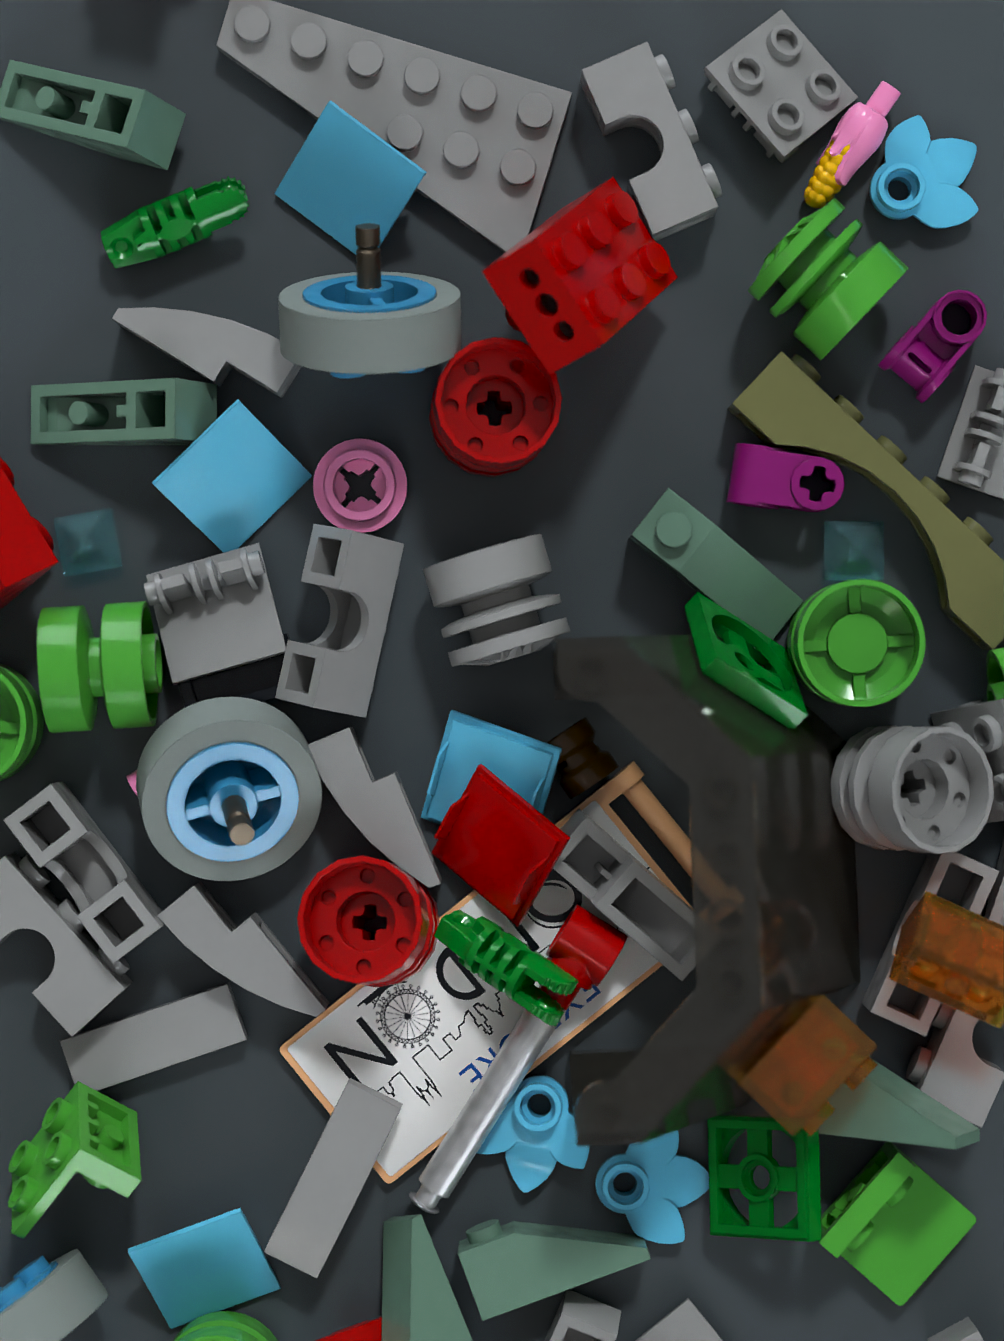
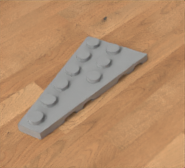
(465, 124)

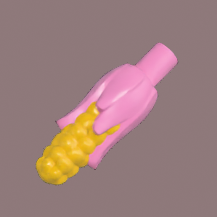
(851, 144)

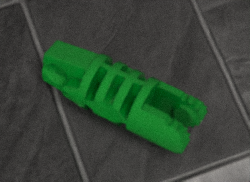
(174, 222)
(506, 964)

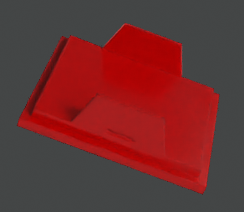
(499, 844)

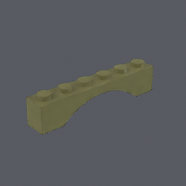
(796, 415)

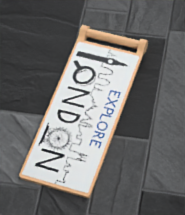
(445, 1025)

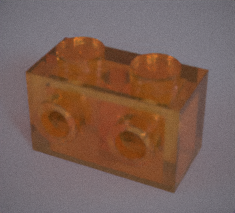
(959, 956)
(810, 1068)

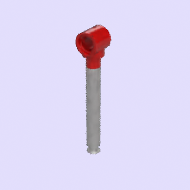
(586, 951)

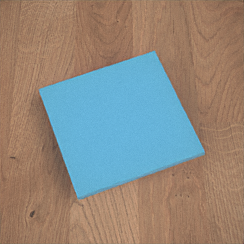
(348, 178)
(232, 478)
(514, 758)
(204, 1268)

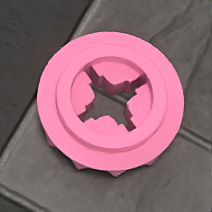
(359, 457)

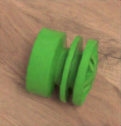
(826, 278)

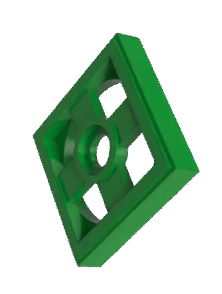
(733, 663)
(803, 1179)

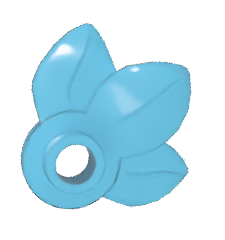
(931, 174)
(536, 1140)
(661, 1187)

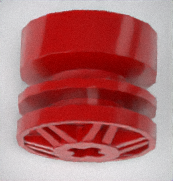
(517, 383)
(335, 914)

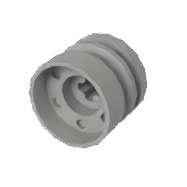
(496, 601)
(912, 788)

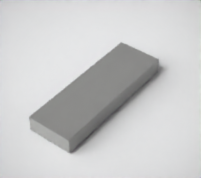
(155, 1038)

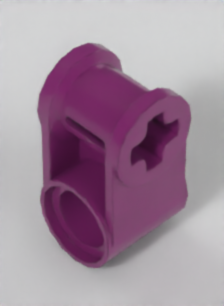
(933, 346)
(772, 477)

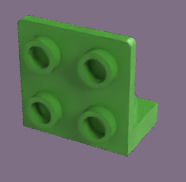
(78, 1135)
(894, 1223)

